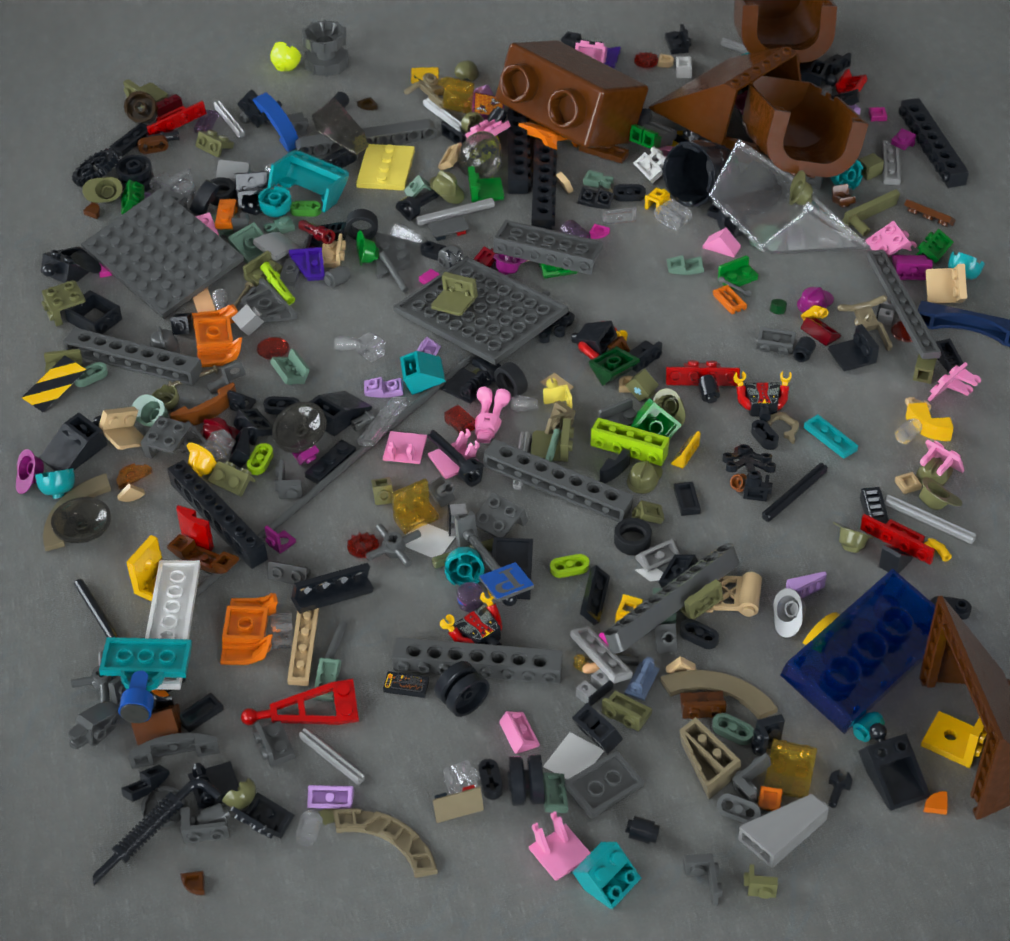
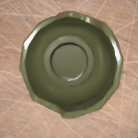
(466, 69)
(470, 120)
(168, 395)
(243, 797)

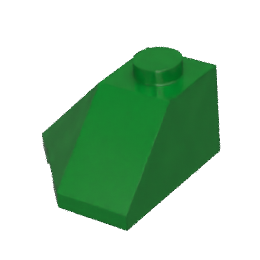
(655, 420)

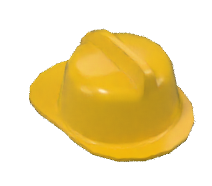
(200, 459)

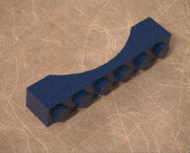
(943, 316)

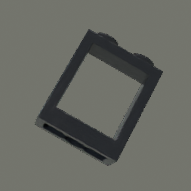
(93, 300)

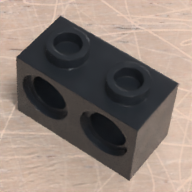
(597, 728)

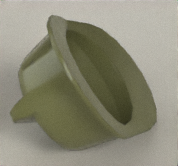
(446, 186)
(102, 190)
(800, 190)
(671, 403)
(930, 471)
(644, 477)
(936, 496)
(852, 540)

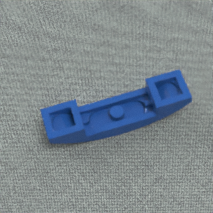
(278, 119)

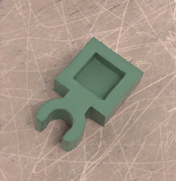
(595, 179)
(280, 225)

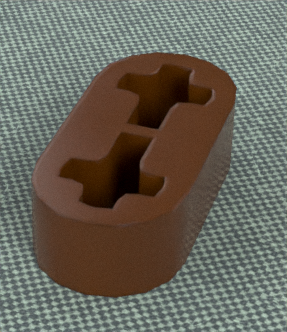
(153, 144)

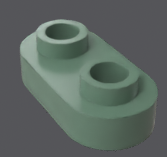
(92, 374)
(733, 729)

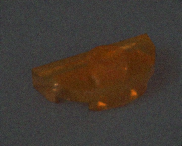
(131, 474)

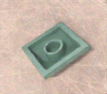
(243, 242)

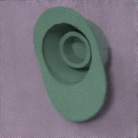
(149, 409)

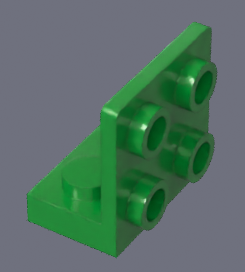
(484, 188)

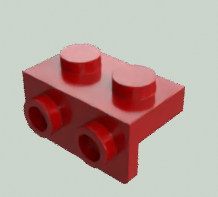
(848, 82)

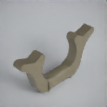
(790, 421)

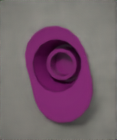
(507, 264)
(814, 297)
(27, 467)

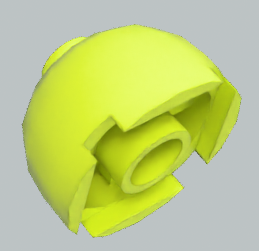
(284, 57)

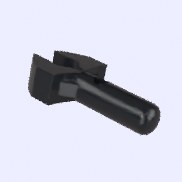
(838, 787)

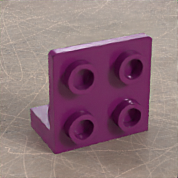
(911, 266)

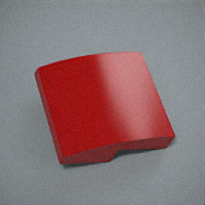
(195, 527)

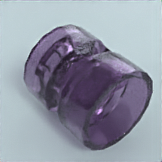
(573, 228)

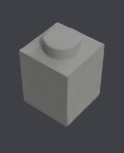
(248, 319)

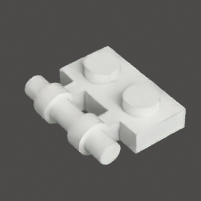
(648, 167)

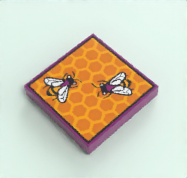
(484, 104)

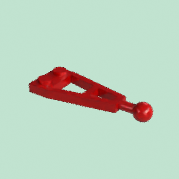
(344, 703)

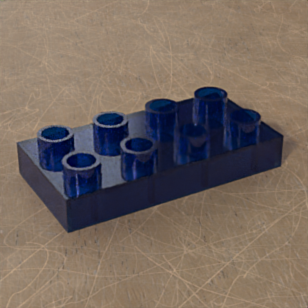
(863, 651)

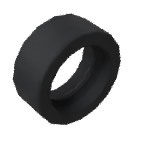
(225, 184)
(365, 215)
(511, 378)
(634, 525)

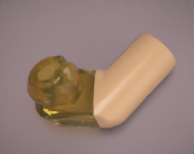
(584, 666)

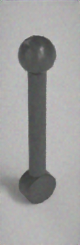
(747, 293)

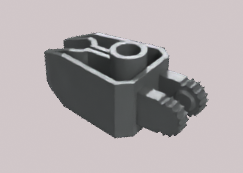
(94, 724)

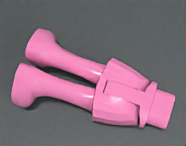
(488, 423)

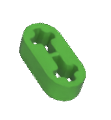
(305, 208)

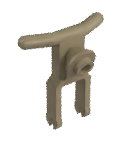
(429, 86)
(866, 316)

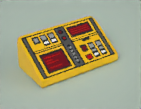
(687, 451)

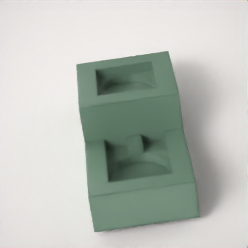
(678, 265)

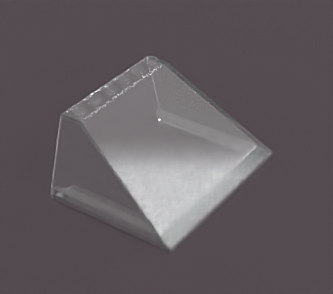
(758, 201)

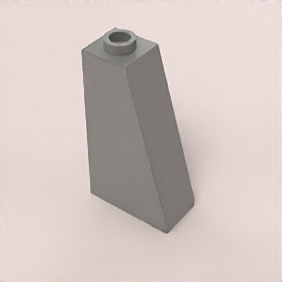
(783, 829)

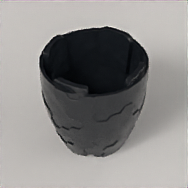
(693, 170)

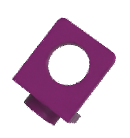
(273, 539)

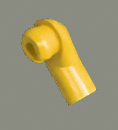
(815, 311)
(940, 548)

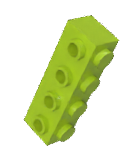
(641, 443)

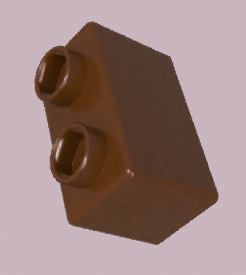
(571, 93)

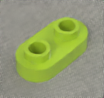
(260, 459)
(569, 565)

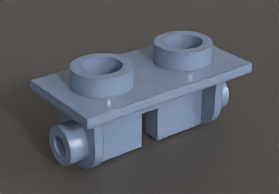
(642, 679)

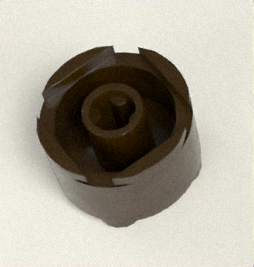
(135, 101)

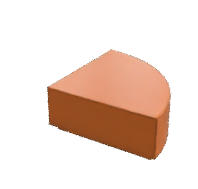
(936, 803)

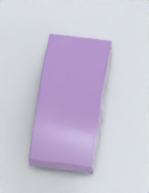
(380, 389)

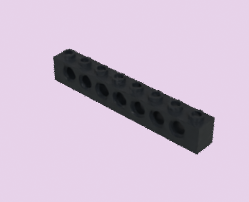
(933, 143)
(518, 154)
(544, 186)
(218, 513)

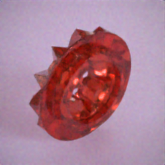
(646, 60)
(357, 550)

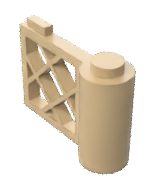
(746, 594)

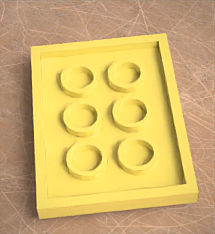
(385, 167)

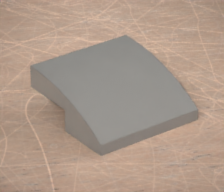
(275, 243)

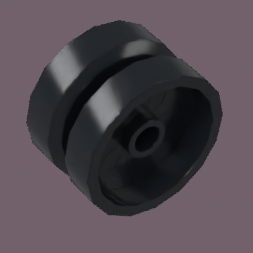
(135, 168)
(462, 688)
(526, 780)

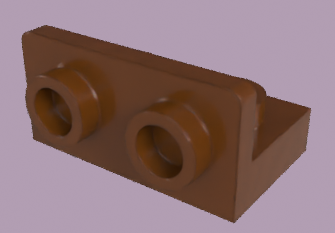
(702, 704)

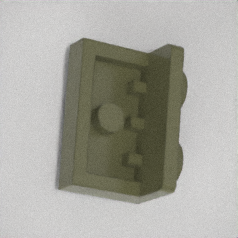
(212, 142)
(229, 478)
(626, 710)

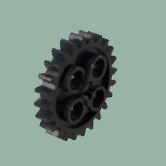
(103, 160)

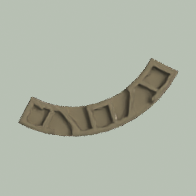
(89, 488)
(743, 691)
(392, 831)

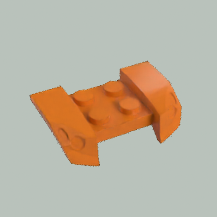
(546, 135)
(215, 337)
(246, 630)

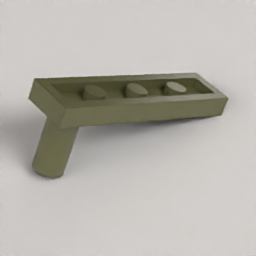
(856, 216)

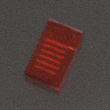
(459, 419)

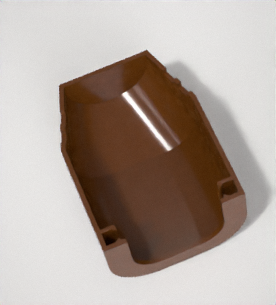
(797, 24)
(802, 127)

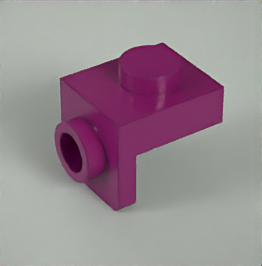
(903, 139)
(306, 456)

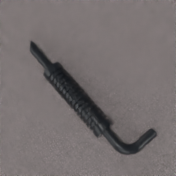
(152, 823)

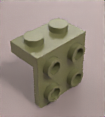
(150, 88)
(456, 295)
(61, 298)
(541, 442)

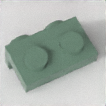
(291, 368)

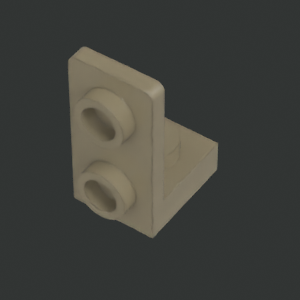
(559, 412)

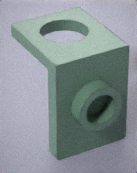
(416, 186)

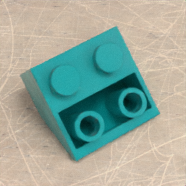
(421, 371)
(607, 874)

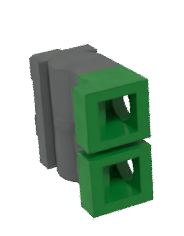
(652, 135)

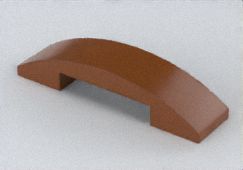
(205, 410)

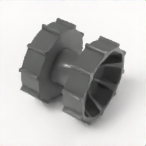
(325, 48)

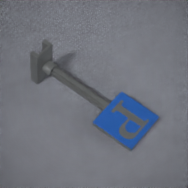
(501, 581)

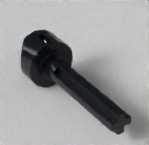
(410, 207)
(469, 468)

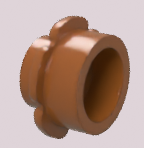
(735, 482)

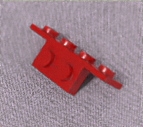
(177, 118)
(694, 370)
(899, 537)

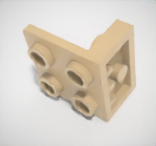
(946, 285)
(119, 427)

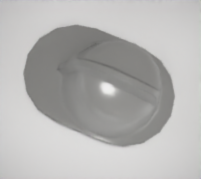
(788, 612)

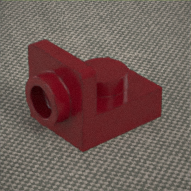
(486, 256)

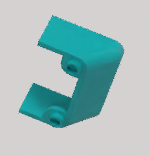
(311, 174)

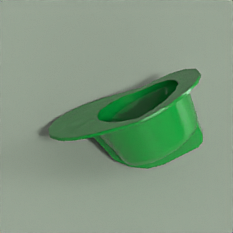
(366, 249)

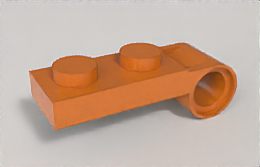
(226, 211)

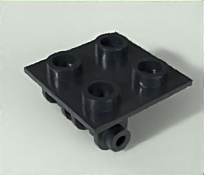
(466, 384)
(220, 776)

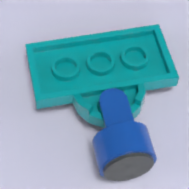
(142, 669)

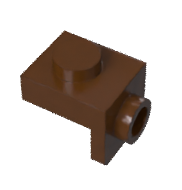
(841, 195)

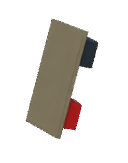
(458, 804)

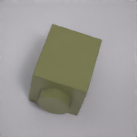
(872, 166)
(924, 369)
(642, 385)

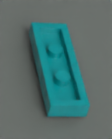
(830, 436)

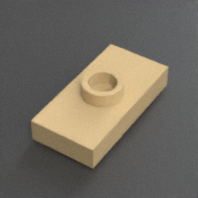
(450, 157)

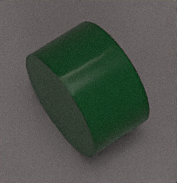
(778, 306)

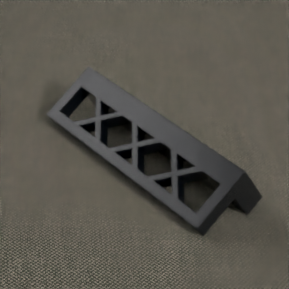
(333, 589)

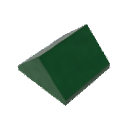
(612, 364)

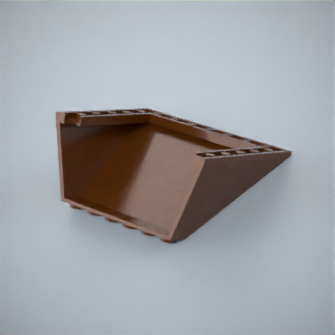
(709, 99)
(959, 658)

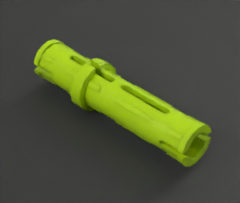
(273, 278)

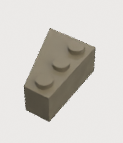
(709, 757)

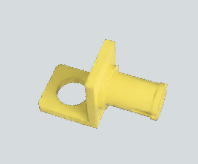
(556, 393)

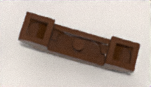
(210, 562)

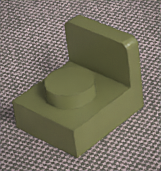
(382, 490)
(649, 512)

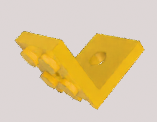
(144, 567)
(967, 740)

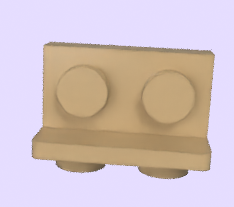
(333, 253)

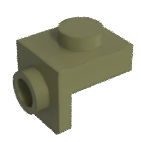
(760, 886)

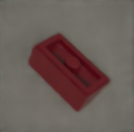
(820, 330)

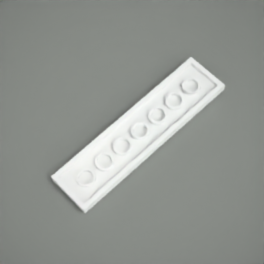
(173, 605)

